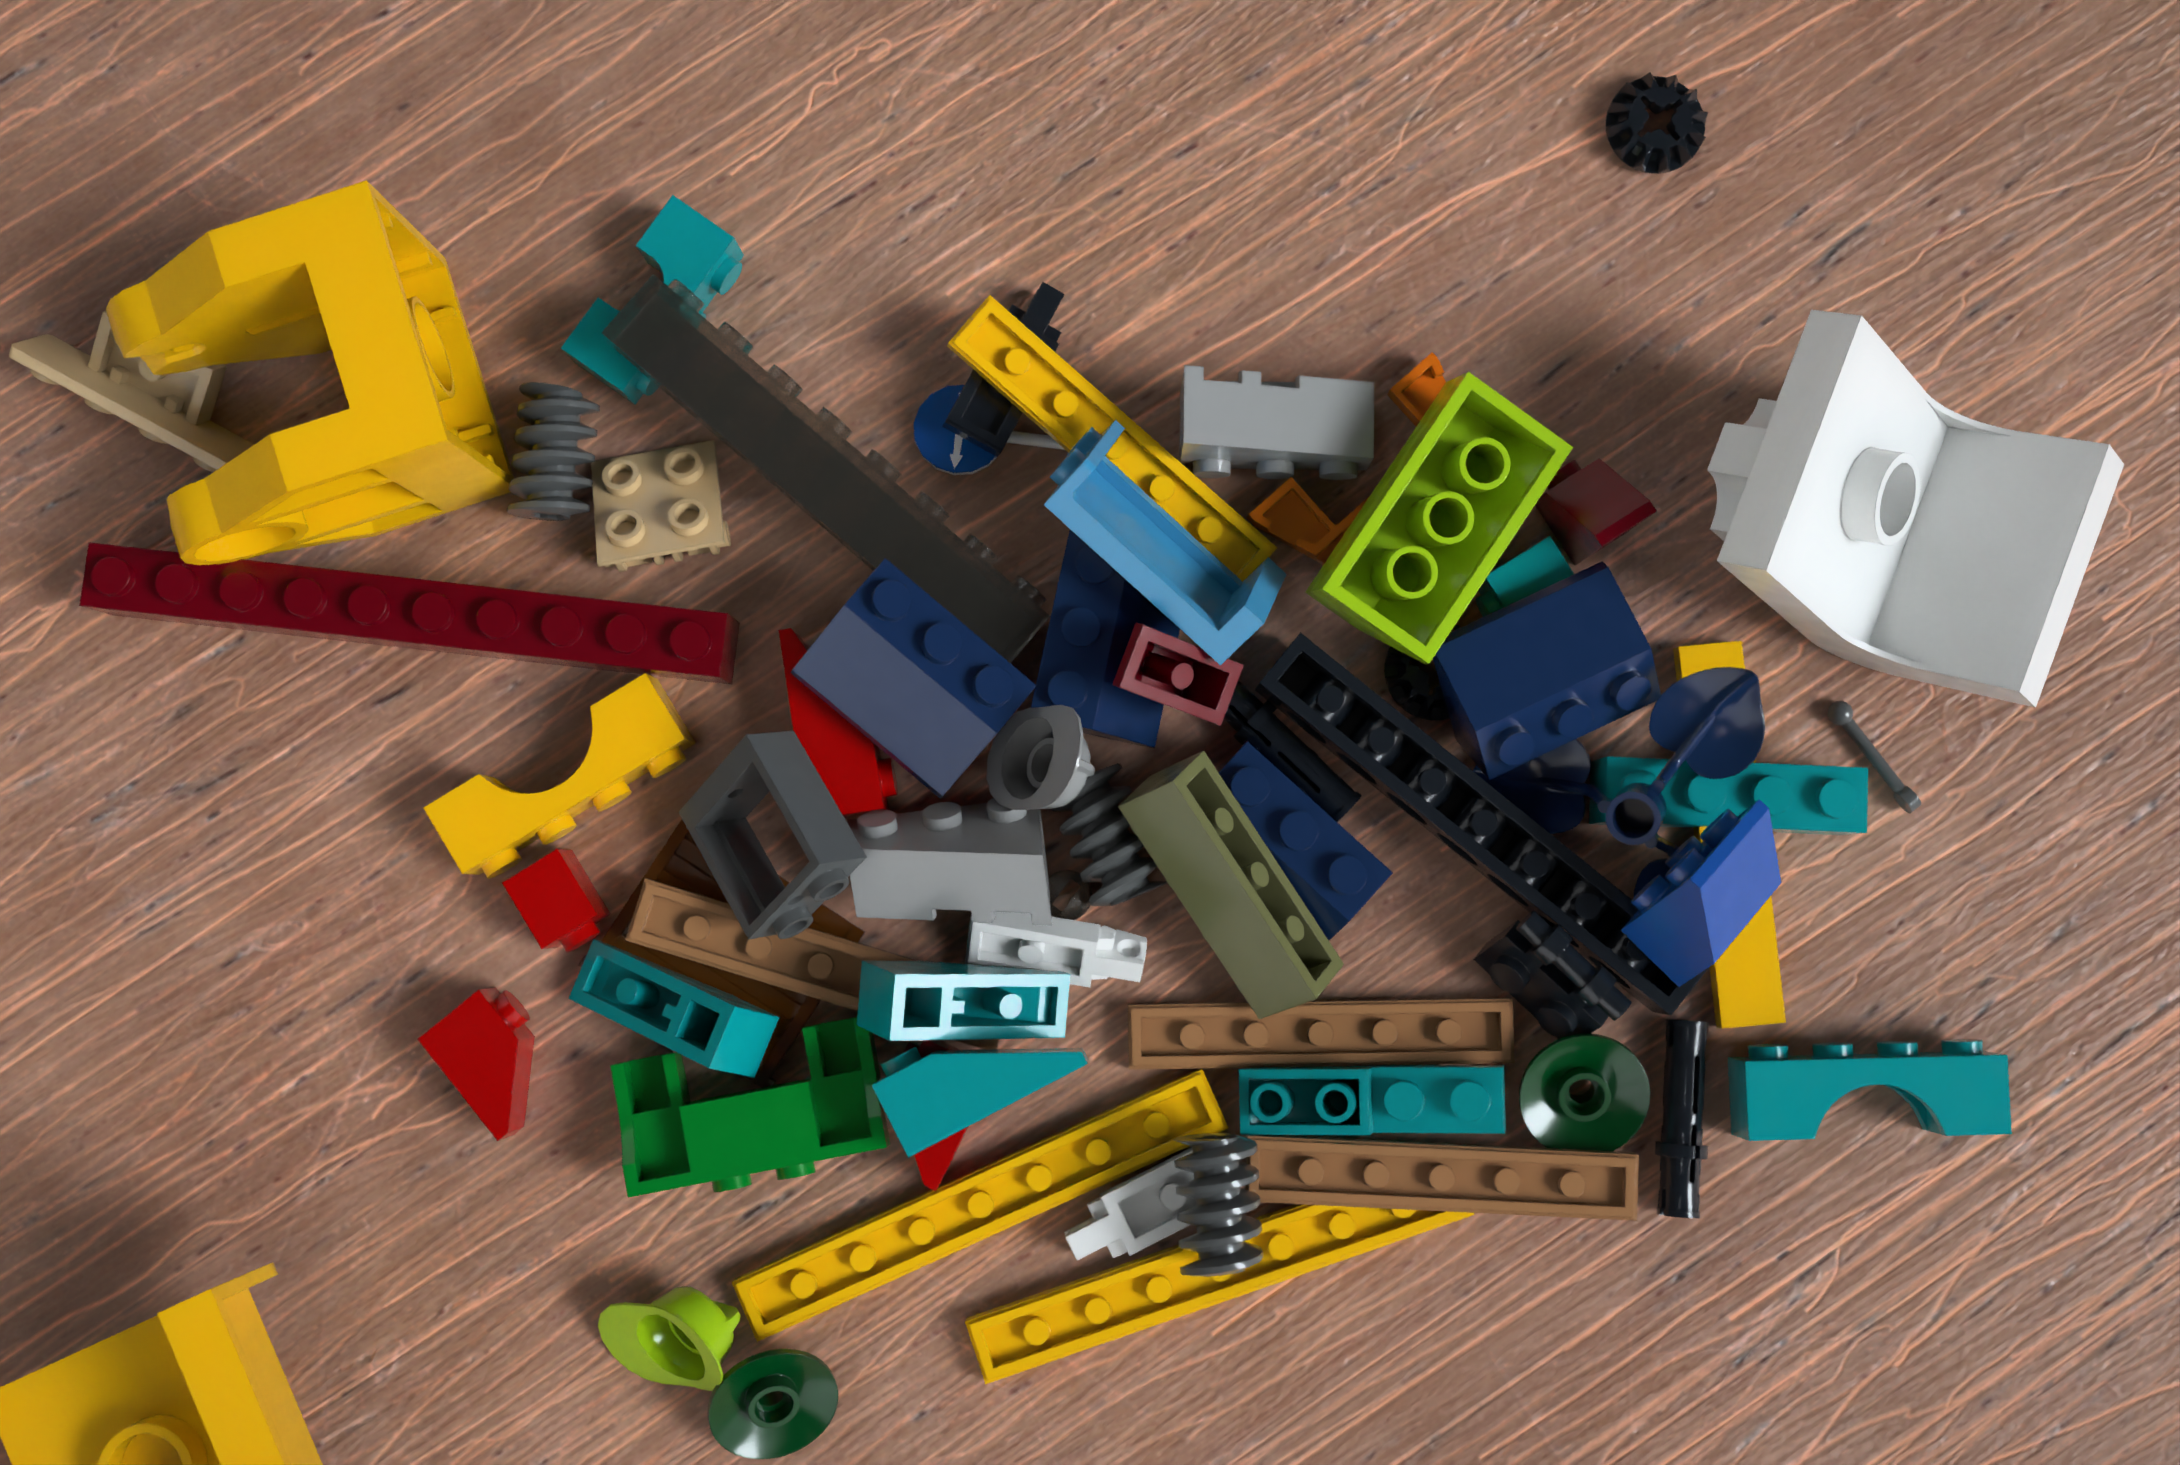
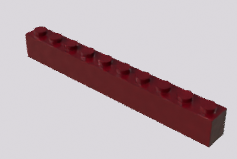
(412, 613)

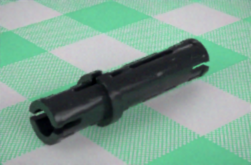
(1288, 752)
(1682, 1119)

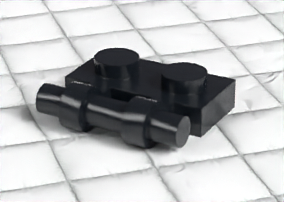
(1552, 977)

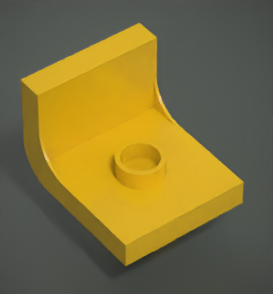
(165, 1392)

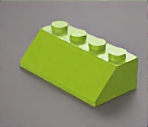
(1439, 518)

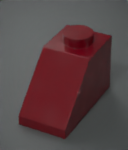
(1591, 508)
(1177, 674)

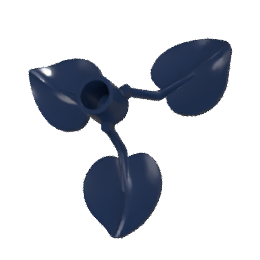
(1704, 718)

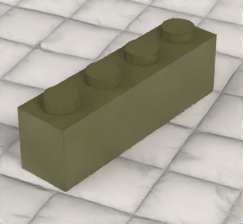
(1231, 886)

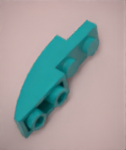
(1372, 1099)

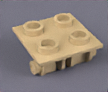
(658, 506)

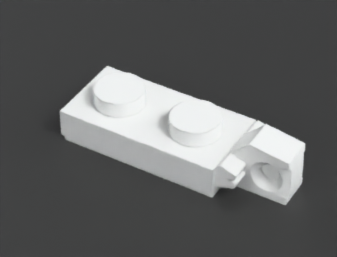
(1066, 946)
(1134, 1212)

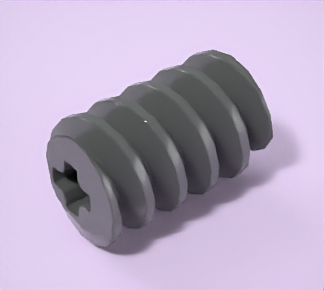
(552, 452)
(1107, 841)
(1219, 1204)

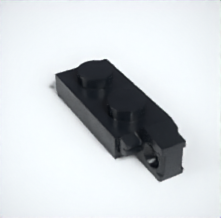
(982, 411)

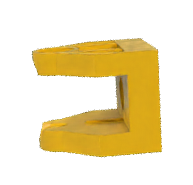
(306, 282)

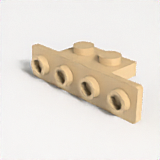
(163, 407)

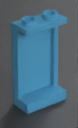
(1157, 551)

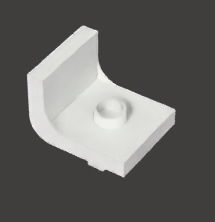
(1906, 524)

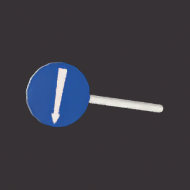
(950, 451)

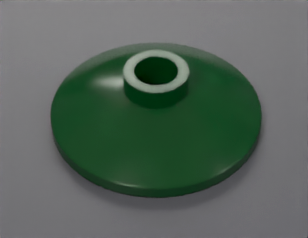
(1597, 1119)
(772, 1404)

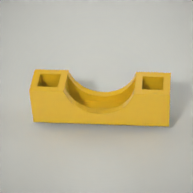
(631, 735)

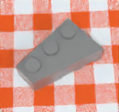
(1275, 425)
(951, 860)

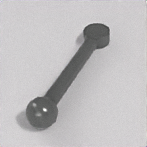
(1841, 714)

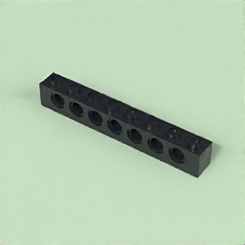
(1466, 815)

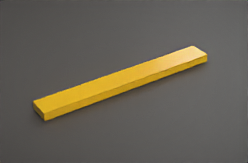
(977, 1205)
(1155, 1291)

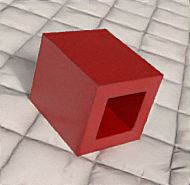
(557, 901)

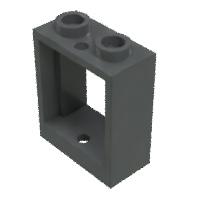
(734, 853)

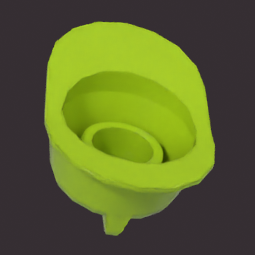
(672, 1339)

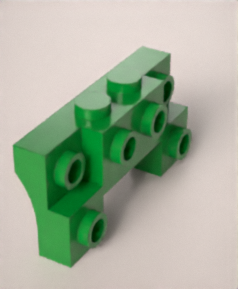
(751, 1131)

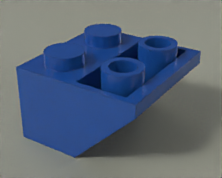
(1706, 893)

